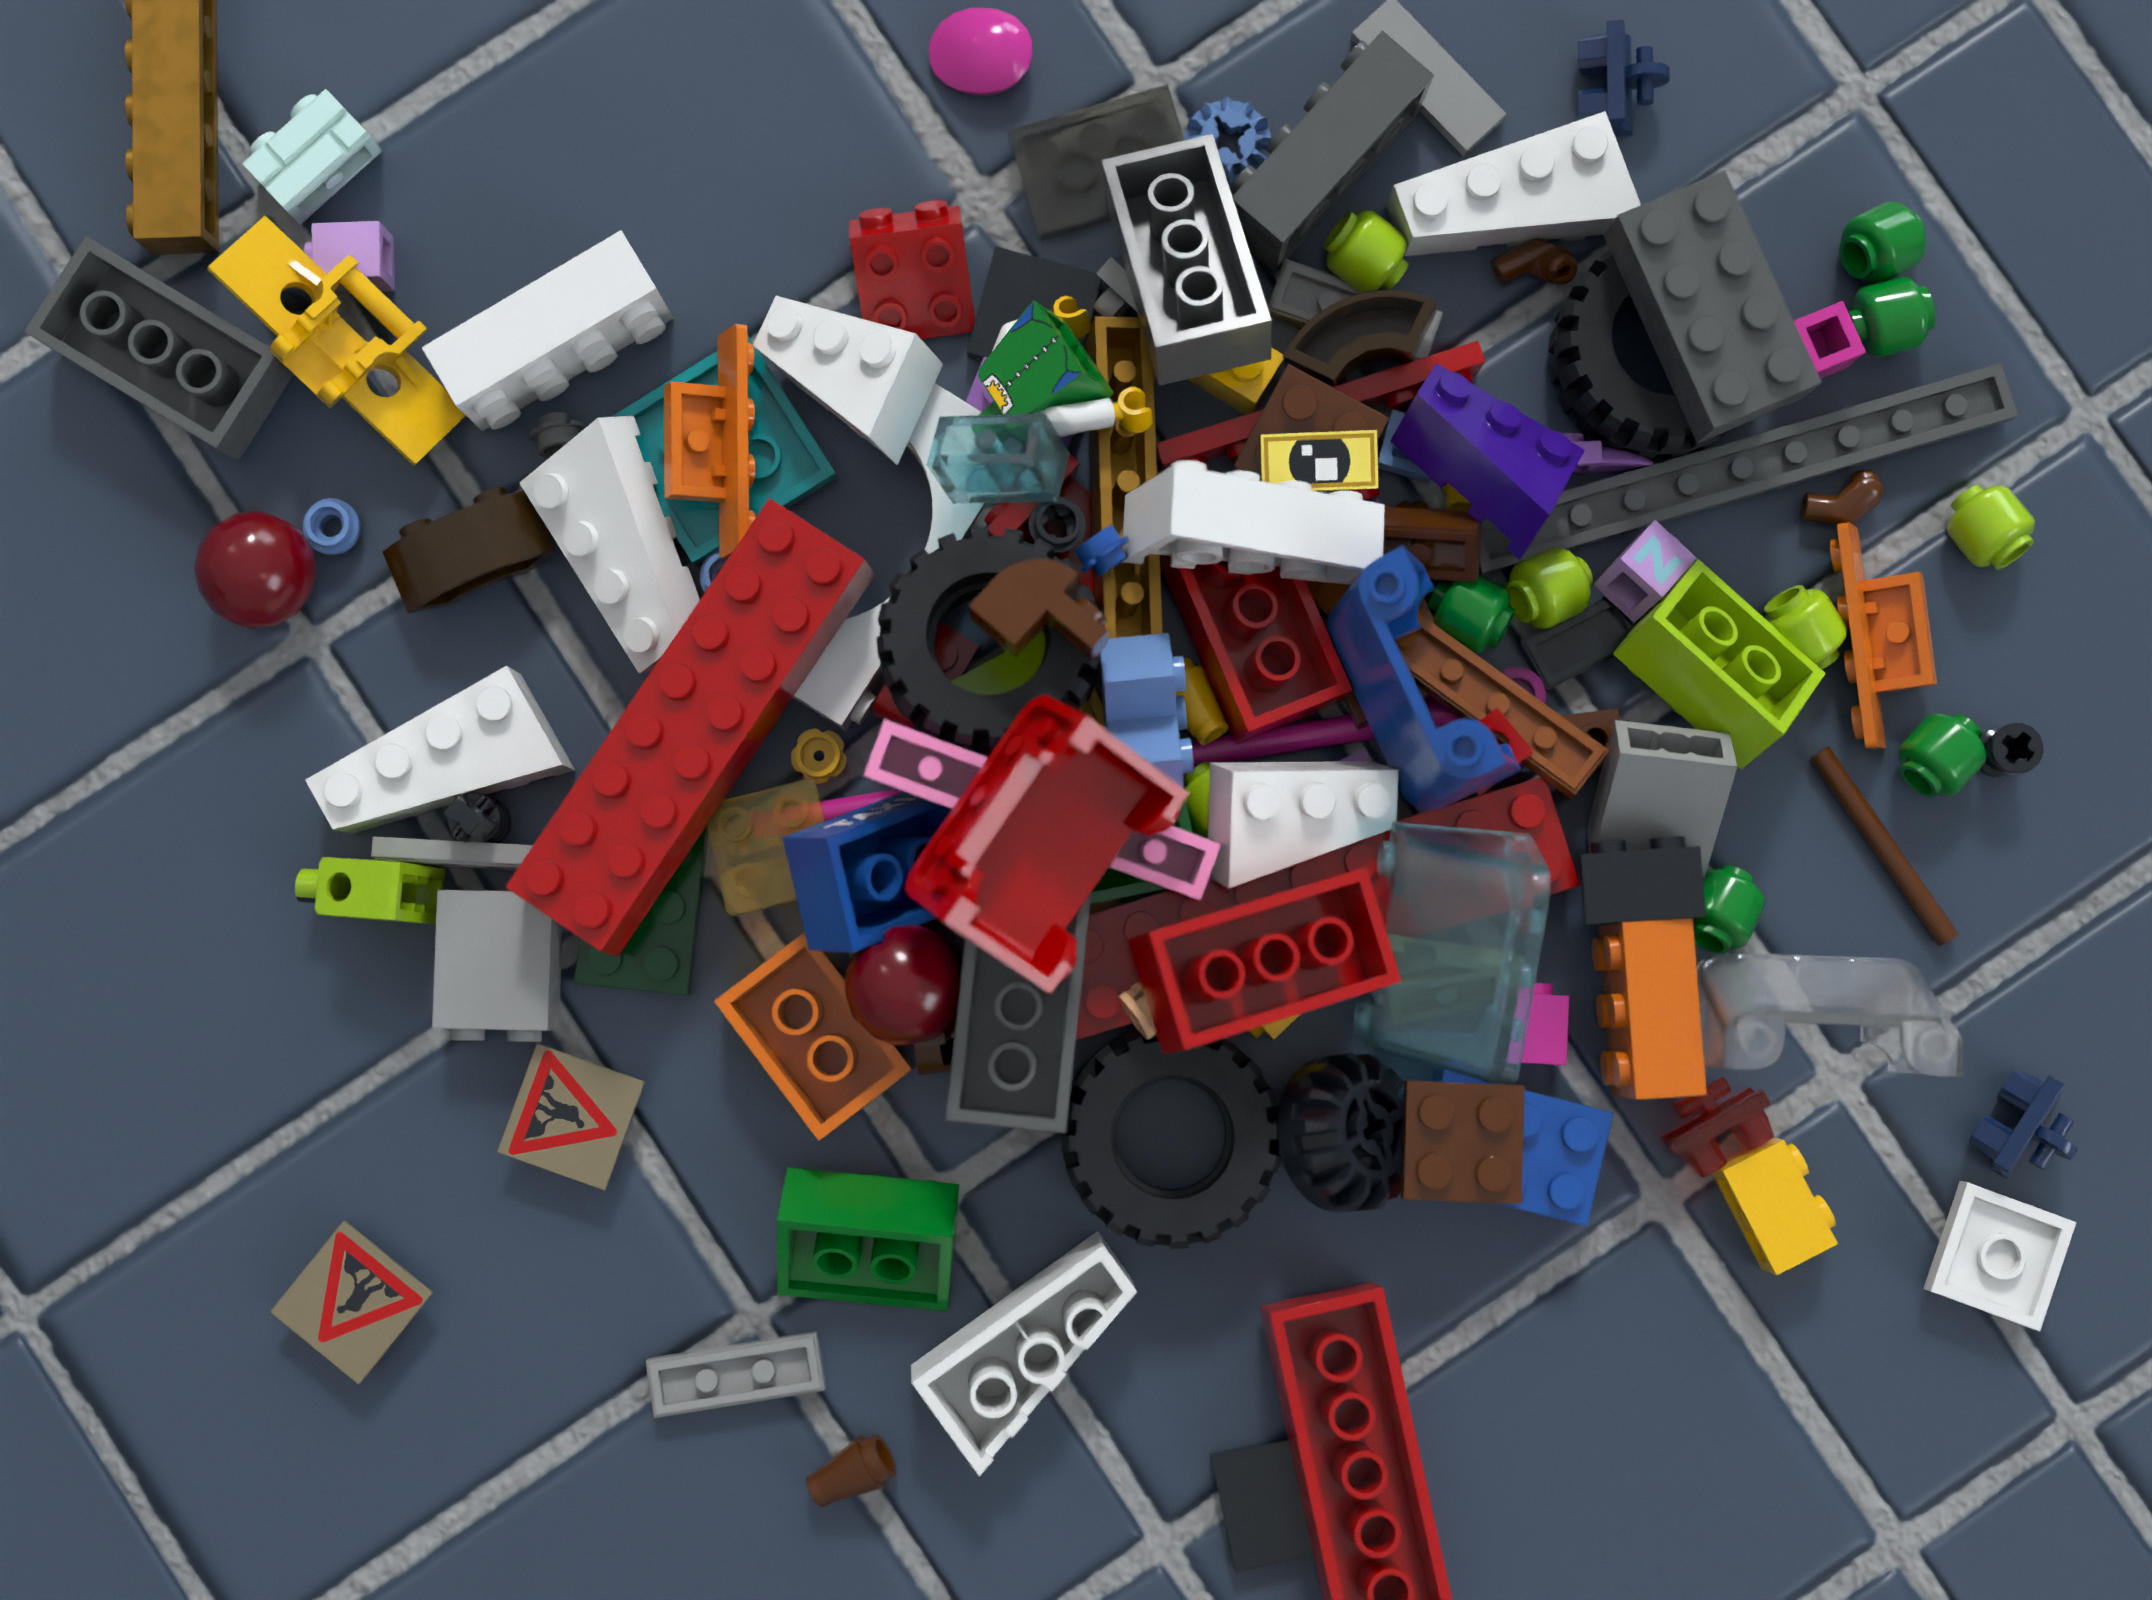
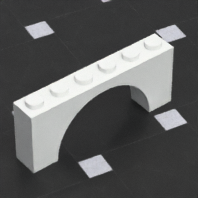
(850, 665)

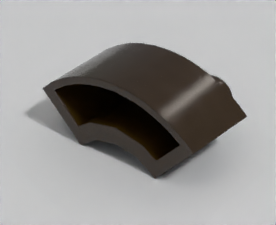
(1359, 332)
(467, 550)

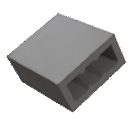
(1662, 786)
(495, 966)

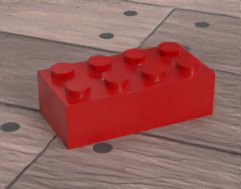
(1258, 645)
(1264, 961)

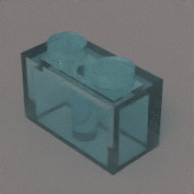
(998, 458)

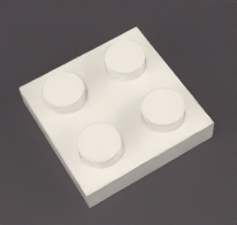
(1999, 1255)

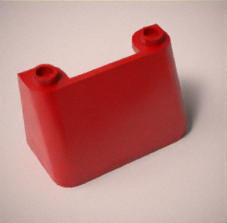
(1039, 837)

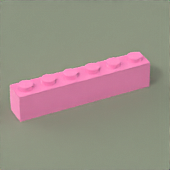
(944, 771)

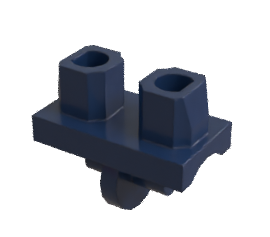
(1613, 55)
(2035, 1102)

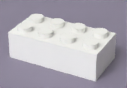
(549, 333)

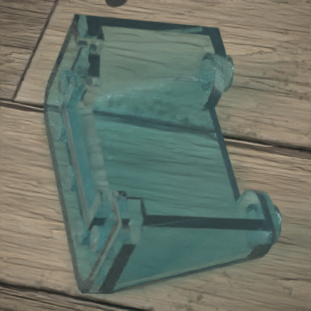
(1466, 946)

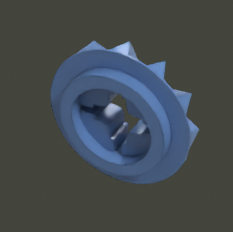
(1234, 118)

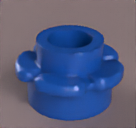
(1102, 551)

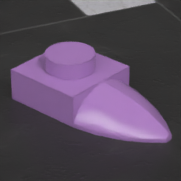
(1604, 459)

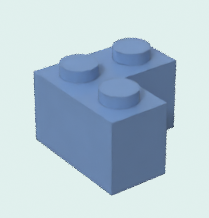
(1142, 701)

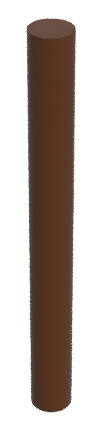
(1883, 846)

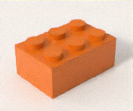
(1650, 1009)
(806, 1038)

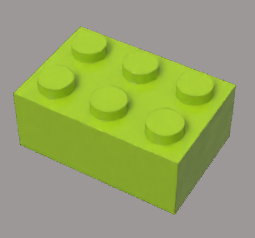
(1720, 663)

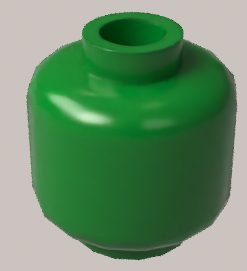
(1882, 243)
(1892, 316)
(1472, 612)
(1941, 755)
(1731, 910)

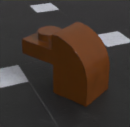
(1031, 596)

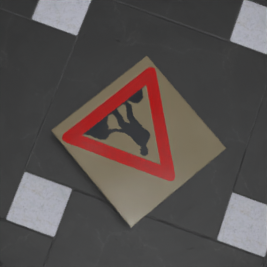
(571, 1116)
(351, 1302)

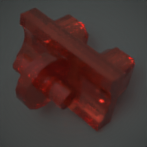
(1740, 1113)

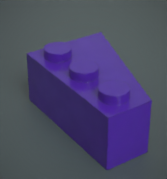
(1487, 453)

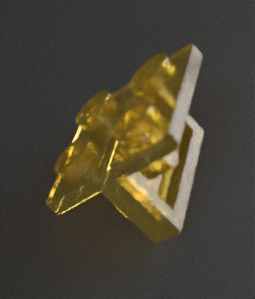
(750, 845)

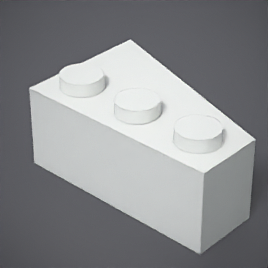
(854, 368)

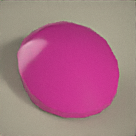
(980, 51)

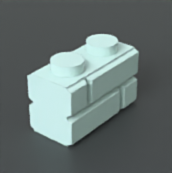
(311, 155)

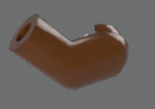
(1537, 259)
(1850, 505)

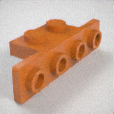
(709, 439)
(1887, 634)

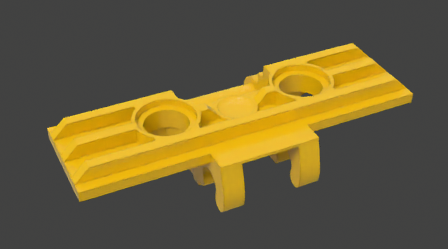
(330, 353)

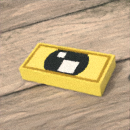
(1322, 459)

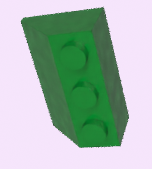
(866, 1239)

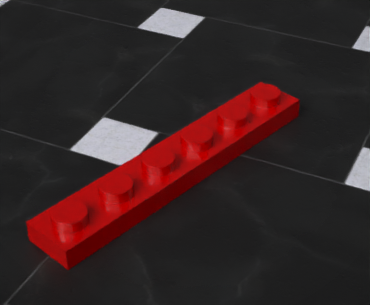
(1391, 387)

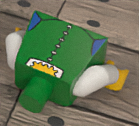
(1046, 370)

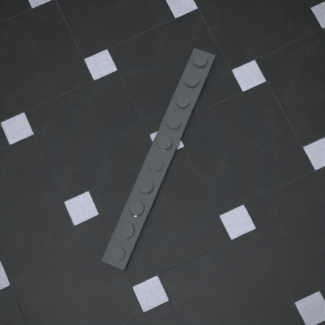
(1764, 463)

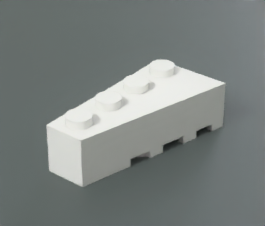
(1541, 188)
(1252, 525)
(614, 535)
(470, 743)
(1020, 1348)

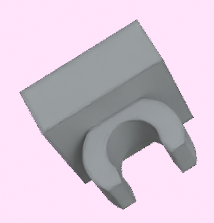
(1118, 296)

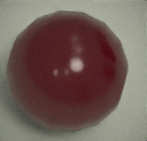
(255, 569)
(905, 985)

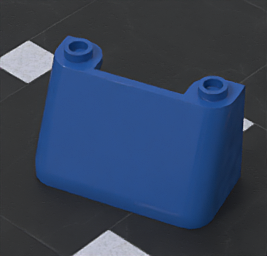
(1432, 762)

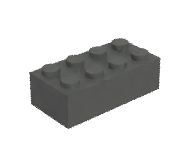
(1329, 148)
(1187, 260)
(1711, 306)
(160, 349)
(1015, 1042)

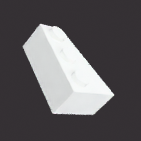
(1293, 812)

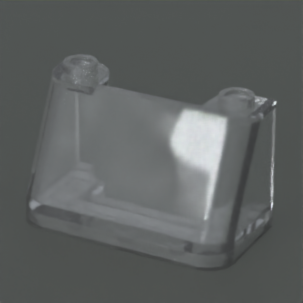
(1753, 996)

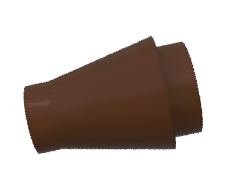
(853, 1471)

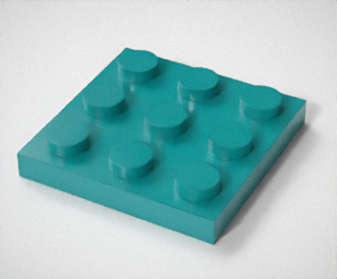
(783, 449)

